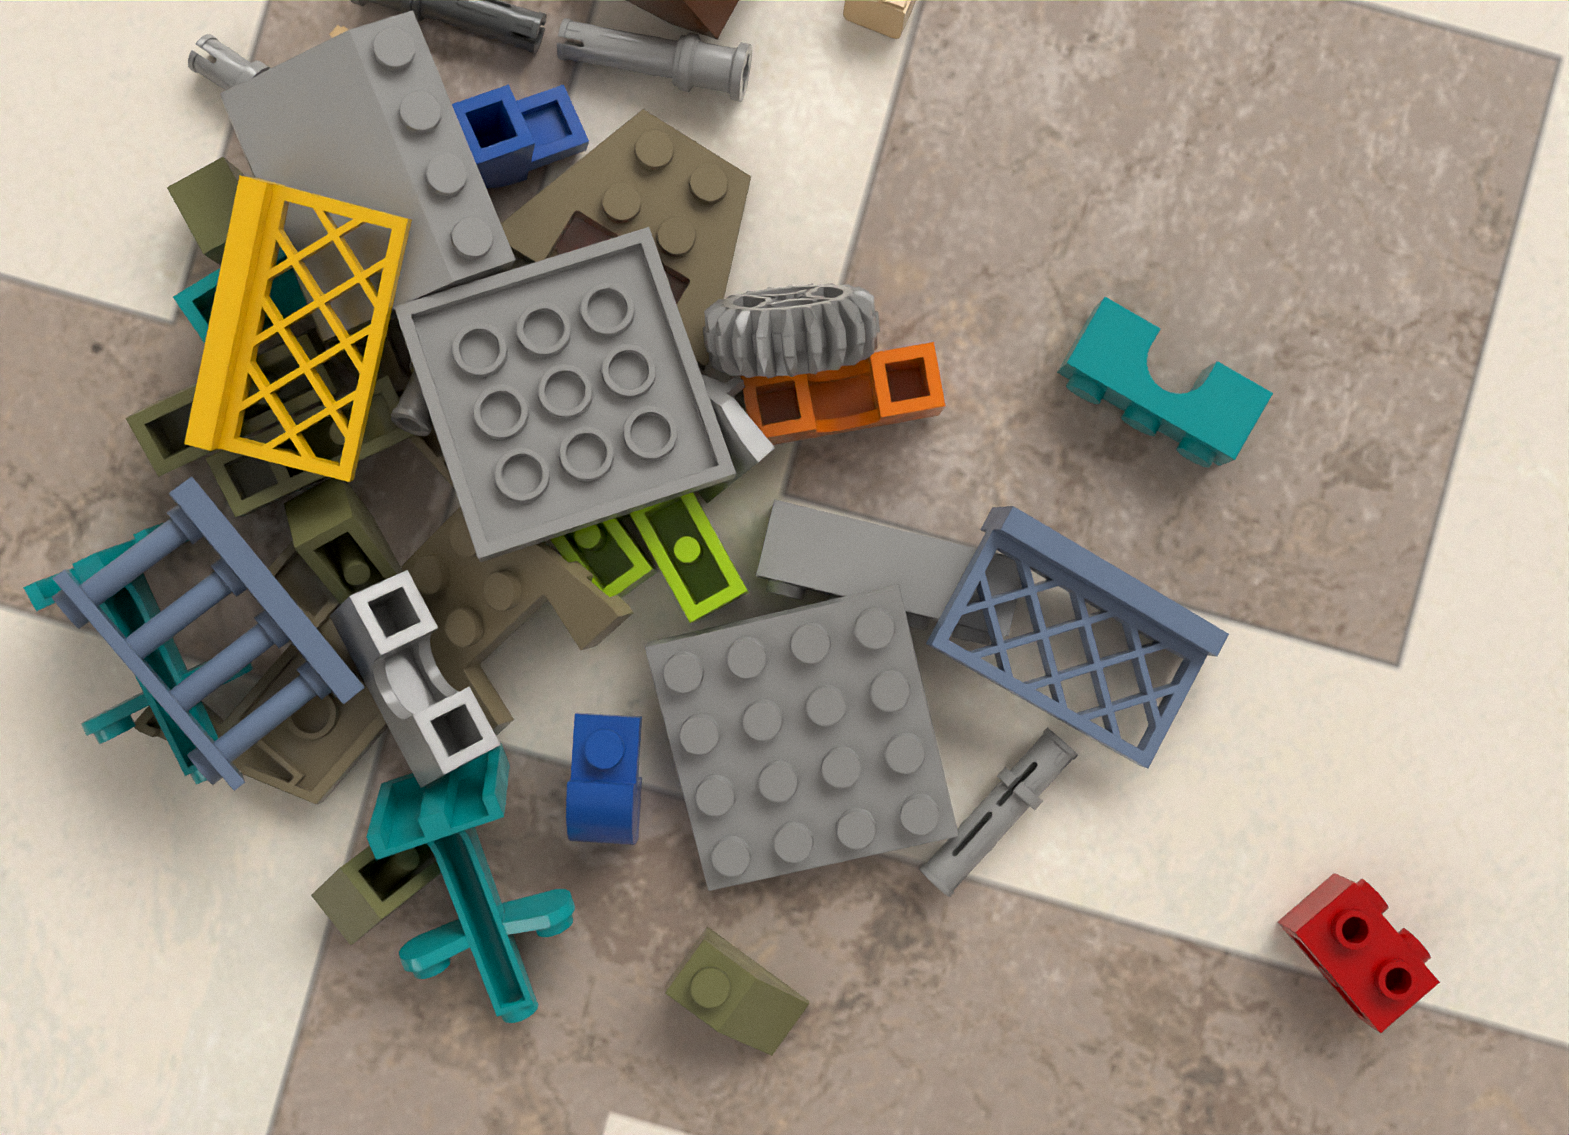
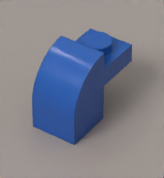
(519, 135)
(604, 779)

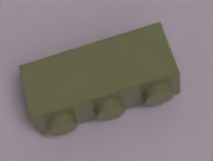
(164, 423)

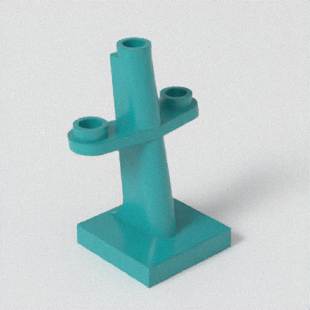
(129, 611)
(446, 820)

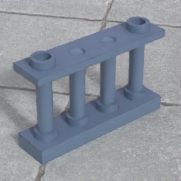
(234, 572)

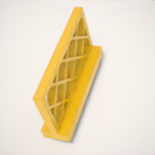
(239, 317)

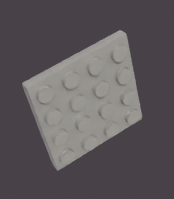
(564, 393)
(802, 738)

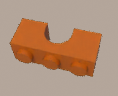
(873, 393)

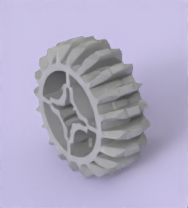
(791, 330)

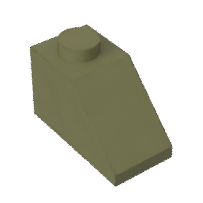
(340, 538)
(372, 889)
(735, 994)

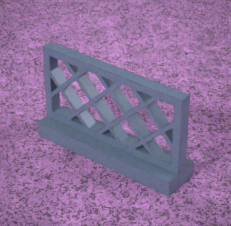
(1103, 587)

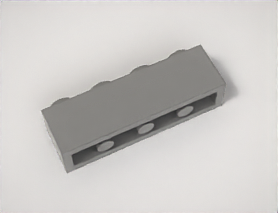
(854, 556)

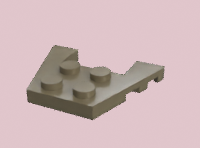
(653, 180)
(487, 601)
(322, 738)

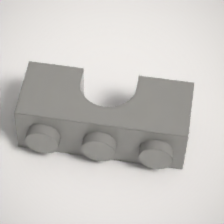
(389, 641)

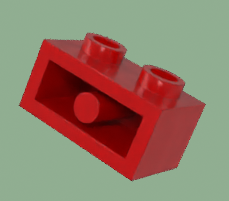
(1359, 951)

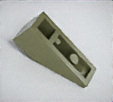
(256, 483)

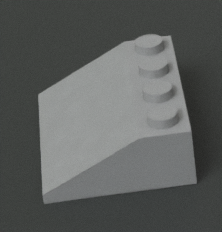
(377, 131)

